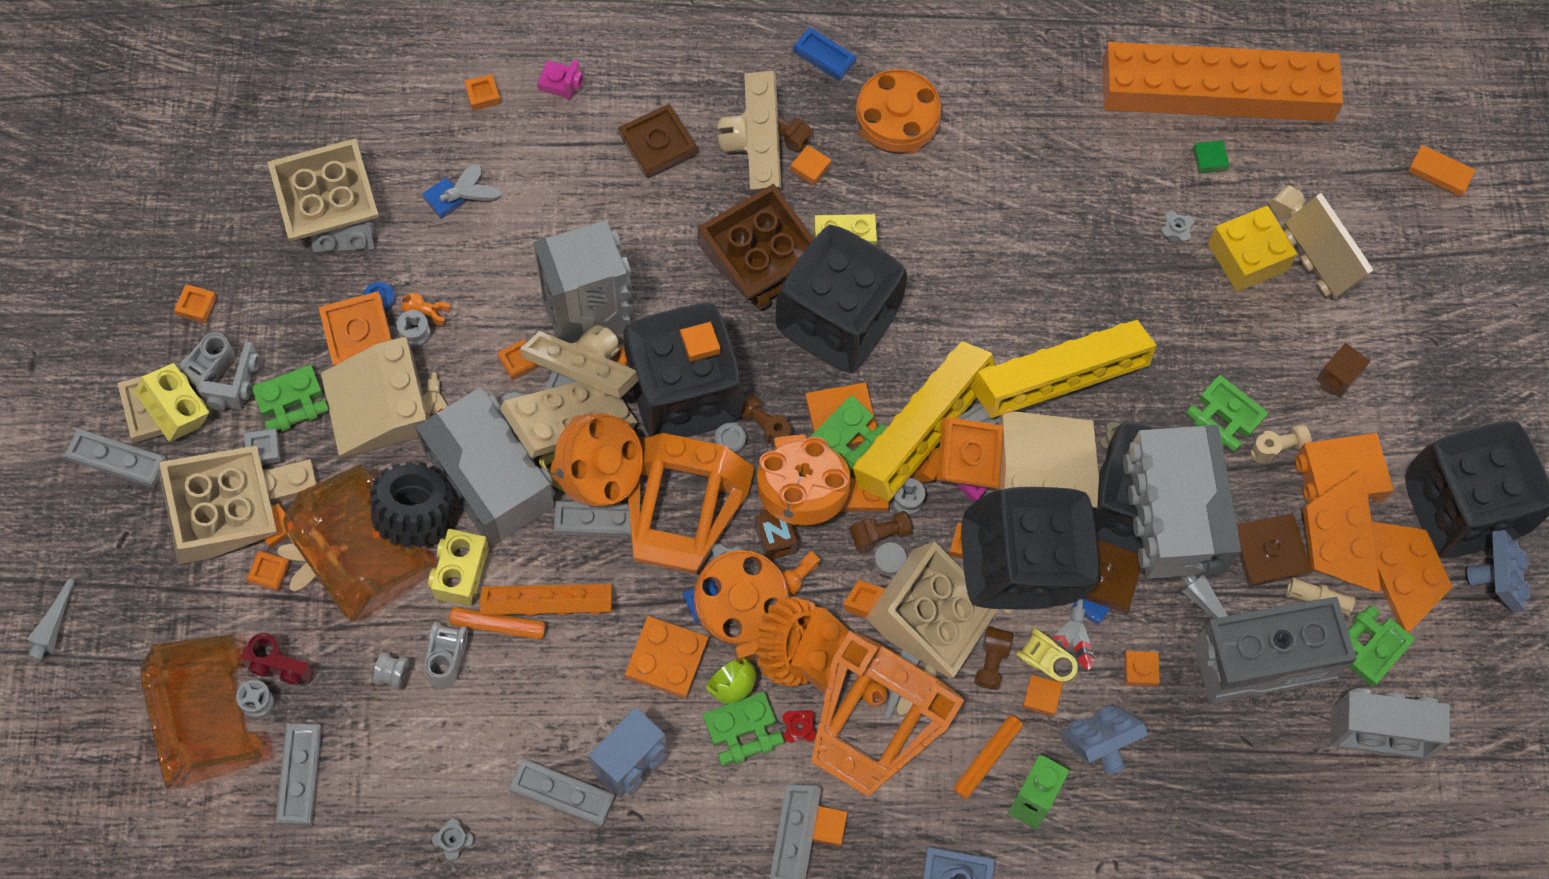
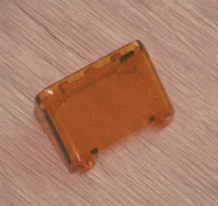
(338, 542)
(196, 710)

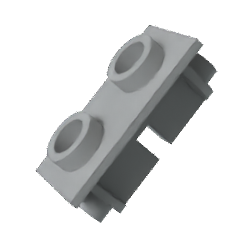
(346, 238)

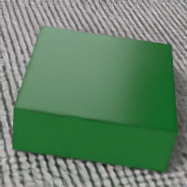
(1211, 156)

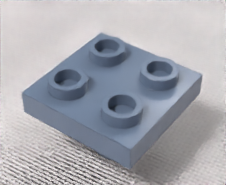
(1505, 572)
(1104, 736)
(954, 865)

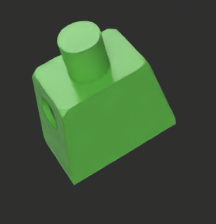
(1038, 790)

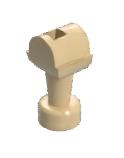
(1287, 202)
(1271, 444)

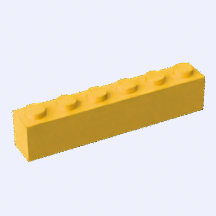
(1063, 368)
(918, 426)

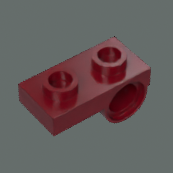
(289, 669)

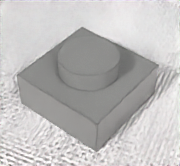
(267, 444)

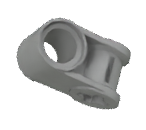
(205, 365)
(445, 648)

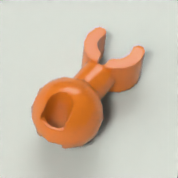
(416, 302)
(794, 577)
(875, 691)

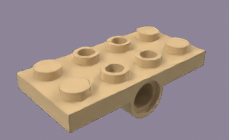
(544, 414)

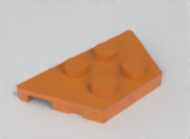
(1342, 533)
(1409, 572)

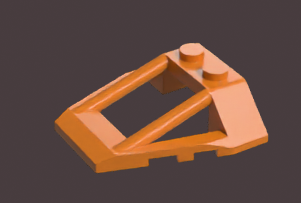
(726, 474)
(903, 677)

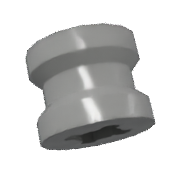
(418, 335)
(909, 503)
(391, 671)
(250, 693)

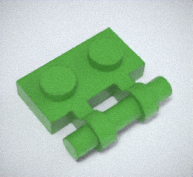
(287, 392)
(1233, 407)
(844, 425)
(1382, 650)
(738, 720)

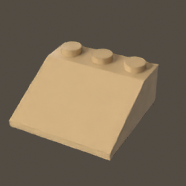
(322, 189)
(1327, 248)
(375, 398)
(1049, 453)
(216, 503)
(930, 611)

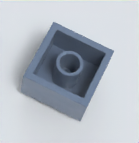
(628, 753)

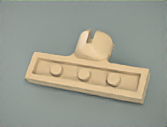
(756, 131)
(584, 360)

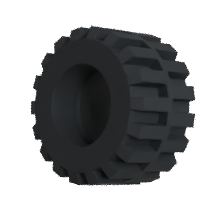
(411, 523)

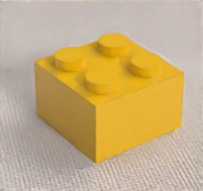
(1252, 248)

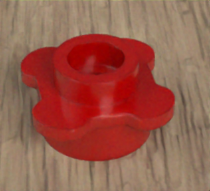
(804, 718)

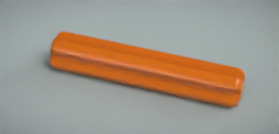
(497, 623)
(988, 757)

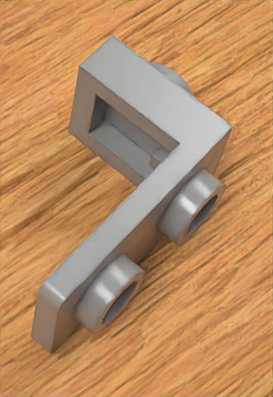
(223, 396)

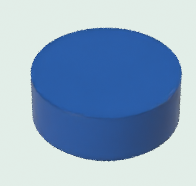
(386, 292)

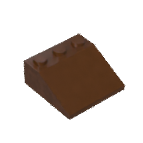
(755, 241)

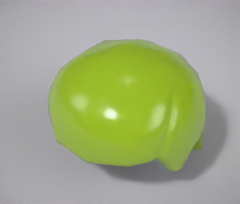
(732, 682)

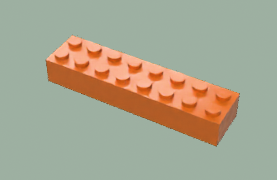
(1222, 81)

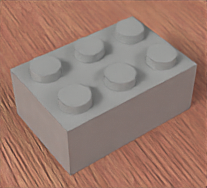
(1390, 724)

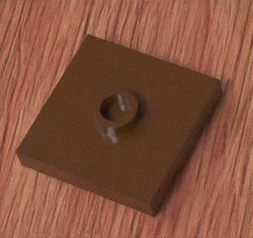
(657, 140)
(1272, 550)
(1116, 578)

